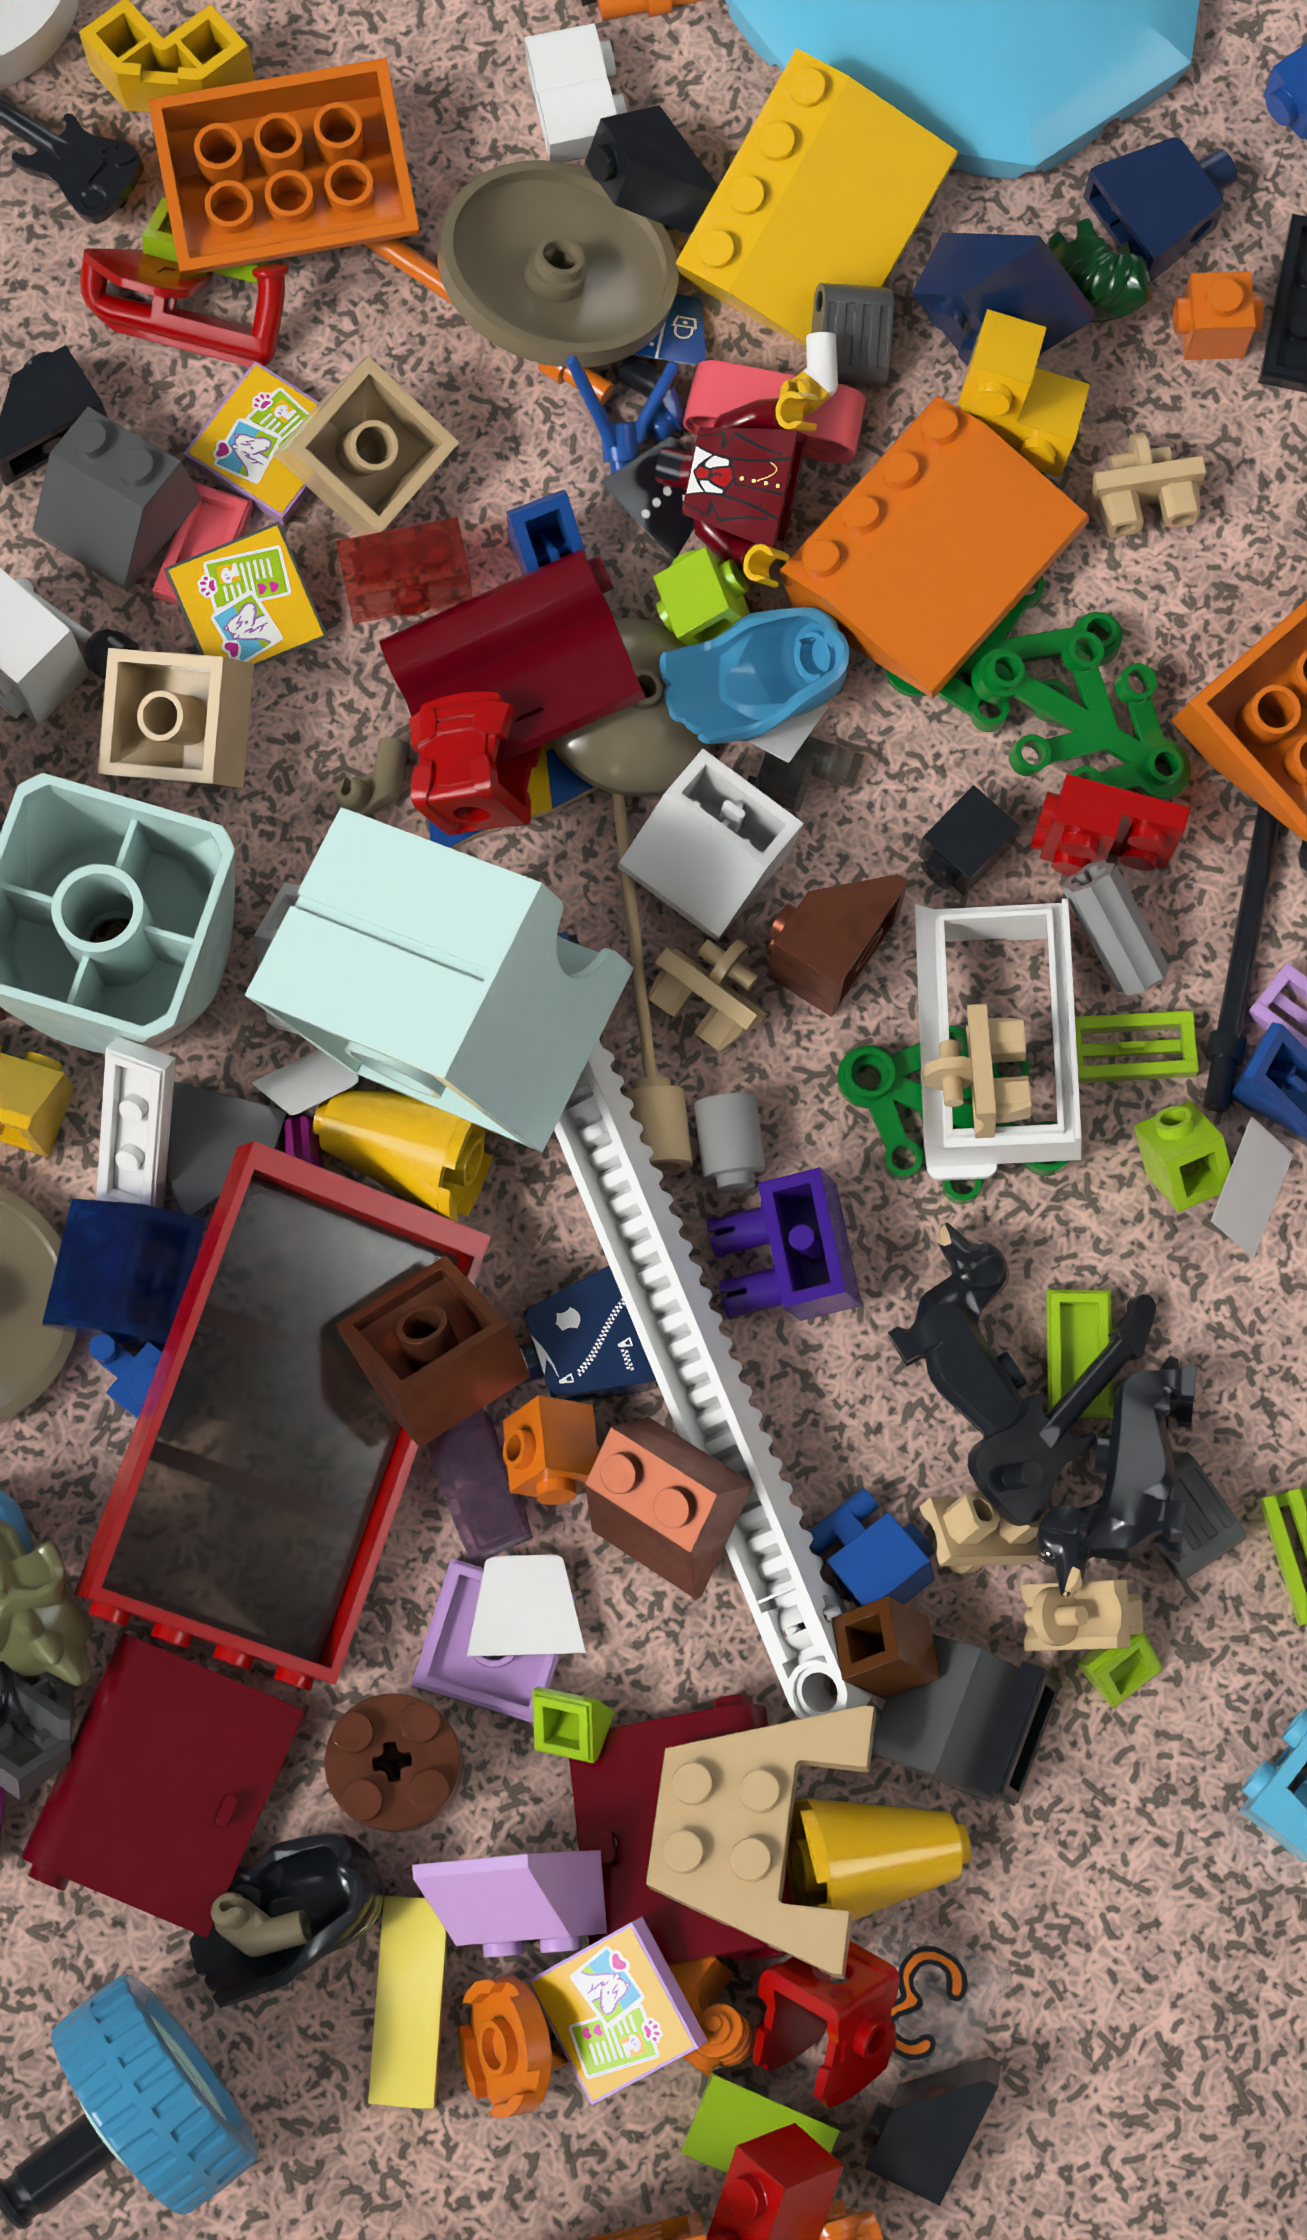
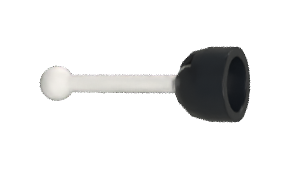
(96, 644)

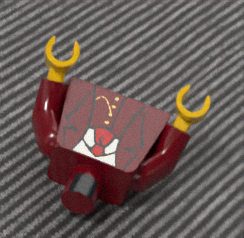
(743, 480)

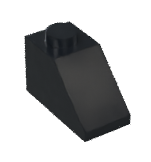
(650, 168)
(40, 409)
(930, 2127)

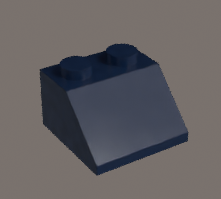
(1003, 275)

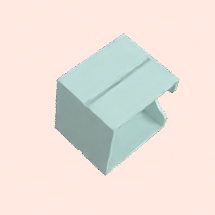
(439, 978)

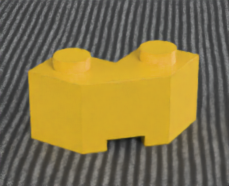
(142, 65)
(1021, 403)

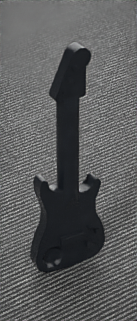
(88, 168)
(1022, 1461)

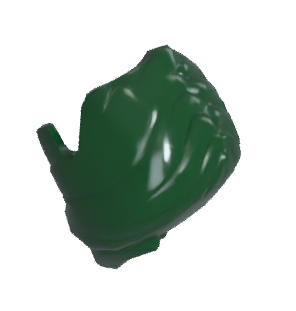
(1110, 281)

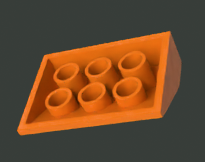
(283, 166)
(933, 547)
(1255, 722)

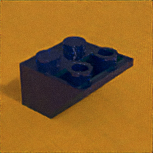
(122, 1271)

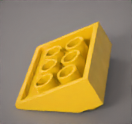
(814, 198)

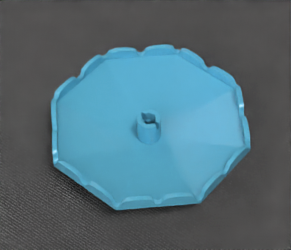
(992, 78)

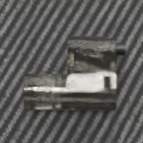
(816, 758)

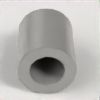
(730, 1140)

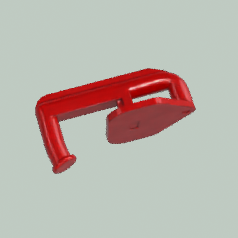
(175, 326)

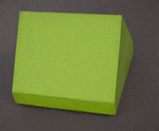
(1121, 1671)
(569, 1724)

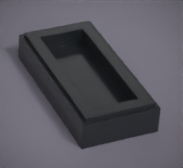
(1019, 1734)

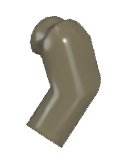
(379, 787)
(255, 1931)

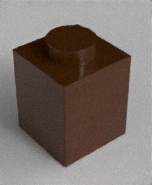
(885, 1648)

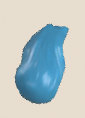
(756, 674)

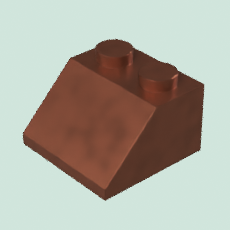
(832, 938)
(434, 1350)
(664, 1502)

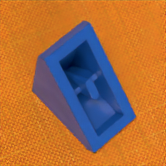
(543, 531)
(1276, 1080)

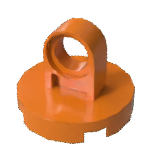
(507, 2046)

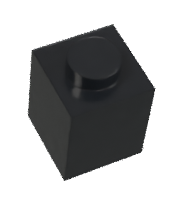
(966, 842)

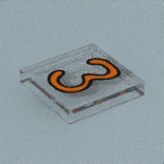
(941, 1997)

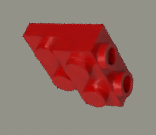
(1100, 819)

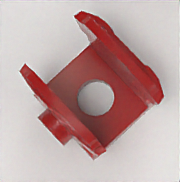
(457, 767)
(854, 2013)

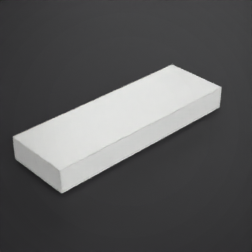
(135, 1123)

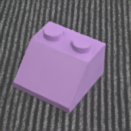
(517, 1900)

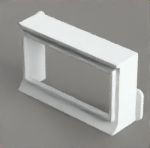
(956, 1152)

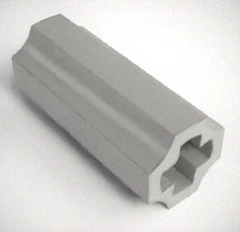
(1115, 927)

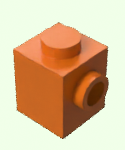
(1217, 315)
(550, 1449)

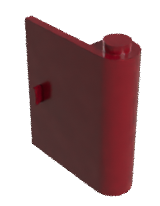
(535, 642)
(149, 1780)
(621, 1799)

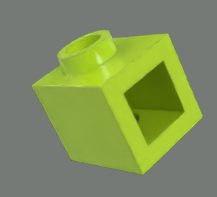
(701, 596)
(1183, 1155)

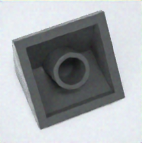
(949, 1722)

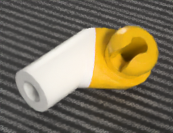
(821, 372)

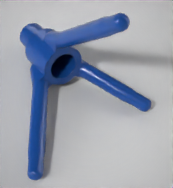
(621, 439)

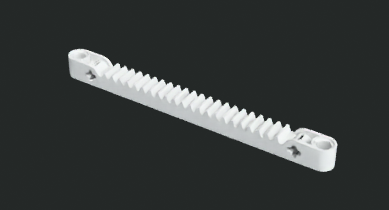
(703, 1384)

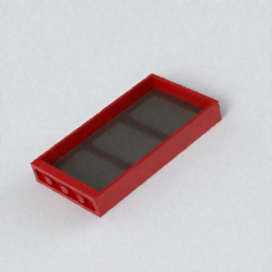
(261, 1441)

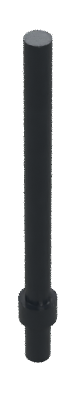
(1227, 1044)

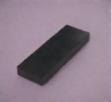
(1286, 342)

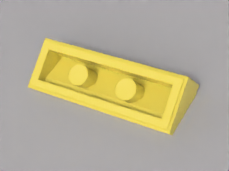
(408, 2005)

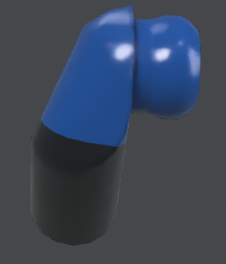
(642, 378)

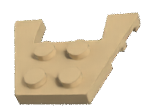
(729, 1823)

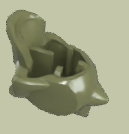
(39, 1615)

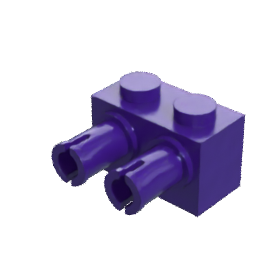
(808, 1247)

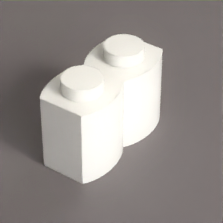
(571, 88)

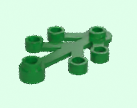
(1028, 648)
(1092, 725)
(908, 1093)

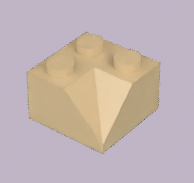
(366, 448)
(176, 717)

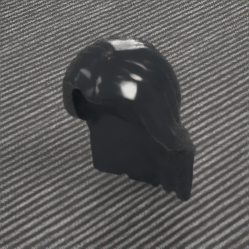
(318, 1873)

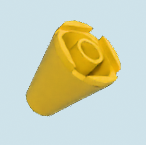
(407, 1147)
(870, 1854)

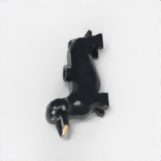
(950, 1336)
(1138, 1492)

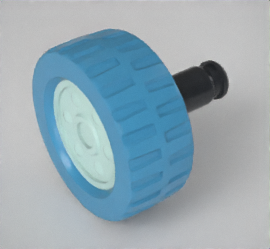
(143, 2101)

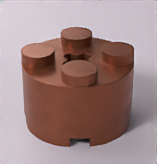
(363, 1739)

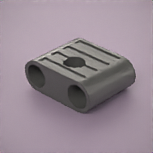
(862, 329)
(1208, 1523)

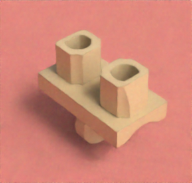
(1146, 478)
(684, 977)
(987, 1043)
(976, 1534)
(1094, 1618)

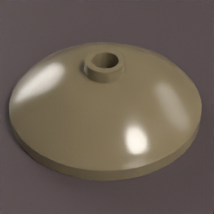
(639, 746)

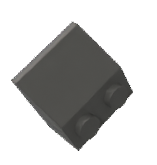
(112, 498)

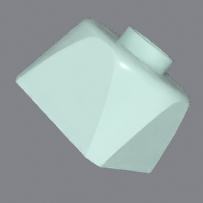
(96, 858)

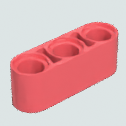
(727, 385)

